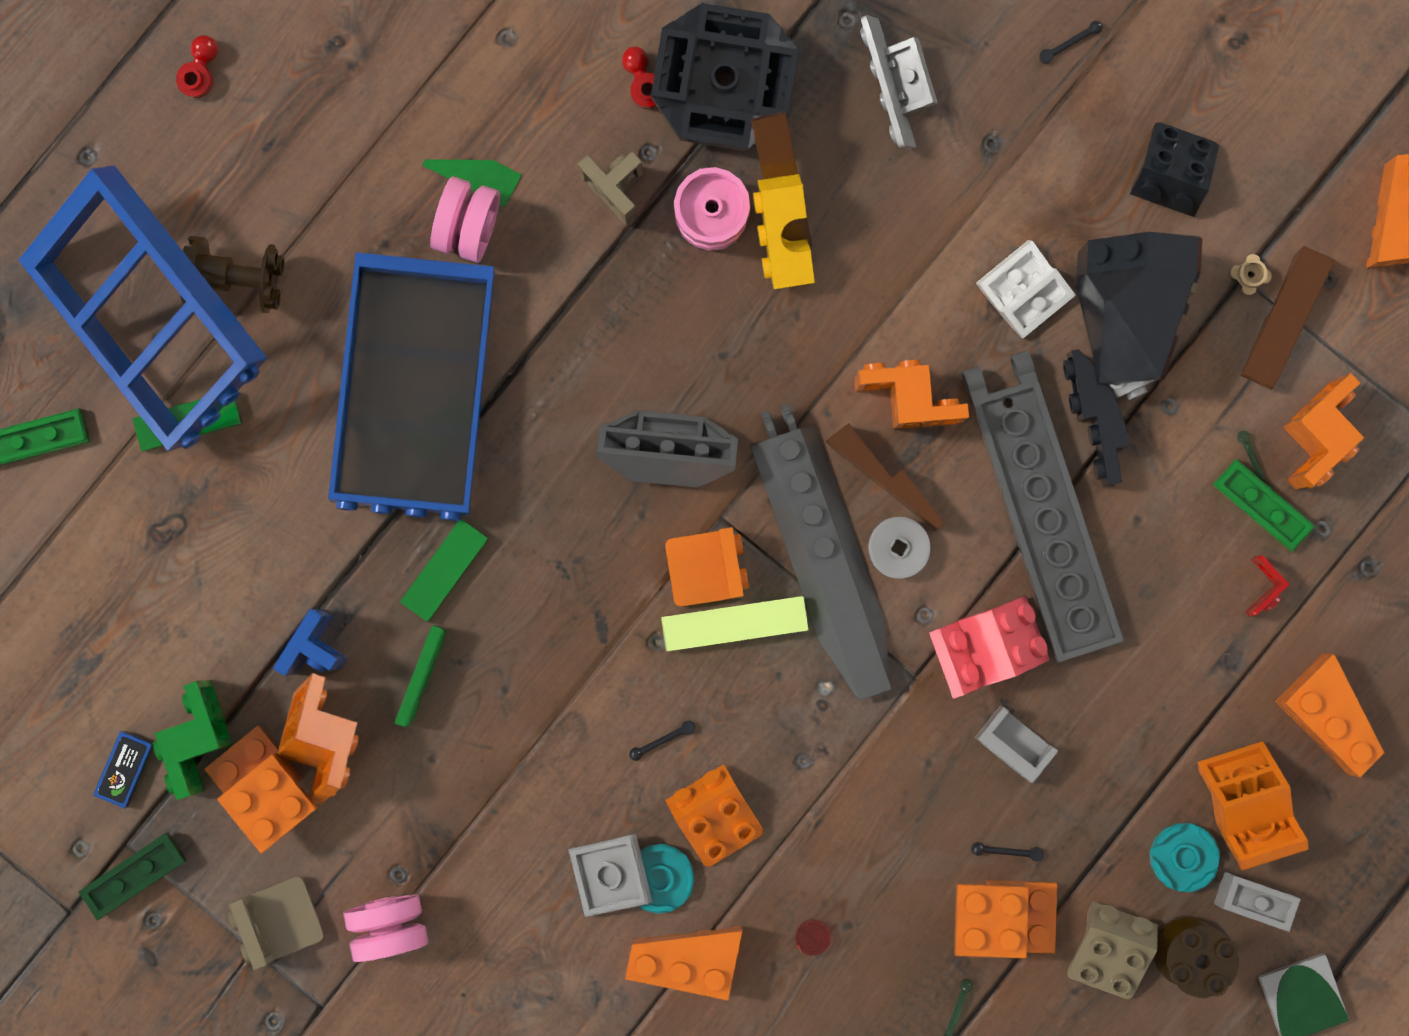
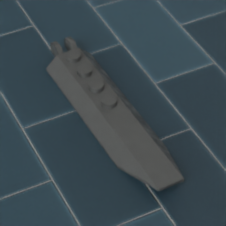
(824, 553)

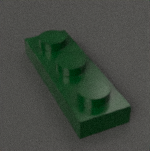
(132, 876)

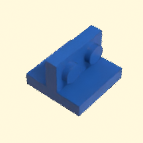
(308, 648)

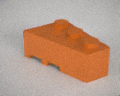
(687, 962)

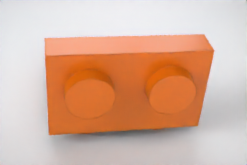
(706, 567)
(714, 816)

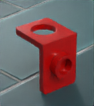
(1271, 597)

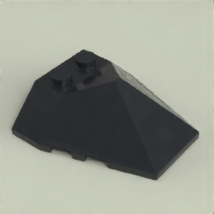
(1134, 299)

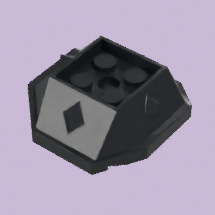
(718, 41)

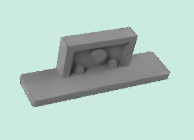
(902, 79)

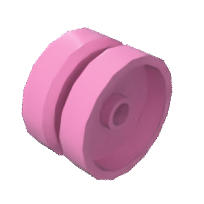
(726, 194)
(465, 219)
(384, 922)

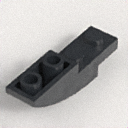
(1096, 403)

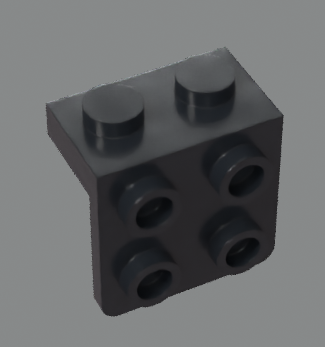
(1176, 169)

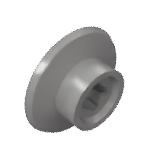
(913, 557)

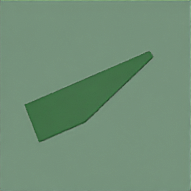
(478, 173)

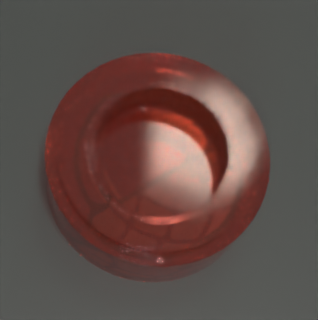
(812, 937)

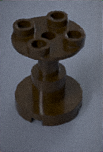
(221, 272)
(1196, 957)

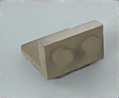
(275, 922)
(1114, 951)

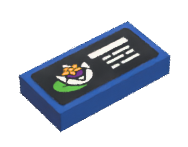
(123, 769)

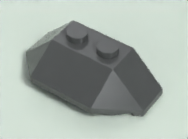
(667, 448)

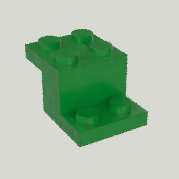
(189, 740)

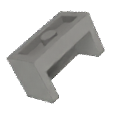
(1015, 744)
(1256, 901)

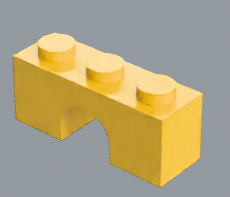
(781, 202)

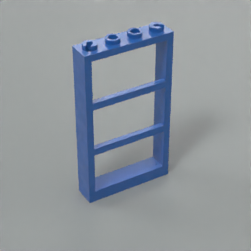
(199, 296)

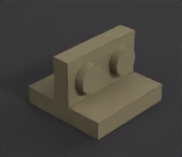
(611, 187)

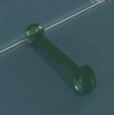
(1244, 437)
(966, 986)

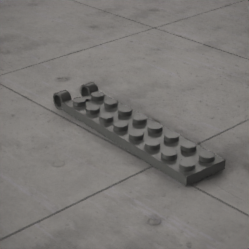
(1044, 512)

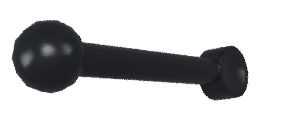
(1047, 55)
(636, 753)
(1034, 853)

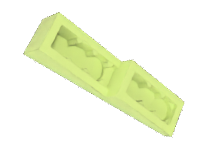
(734, 623)

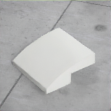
(1025, 289)

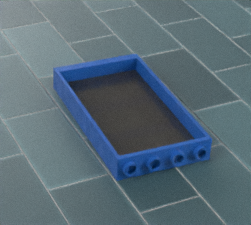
(411, 386)

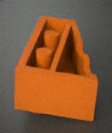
(1391, 229)
(1332, 716)

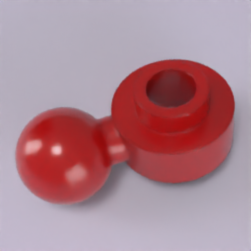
(204, 50)
(635, 62)

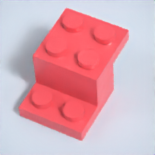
(989, 646)

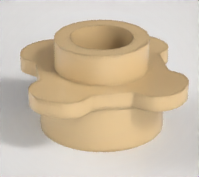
(1254, 265)

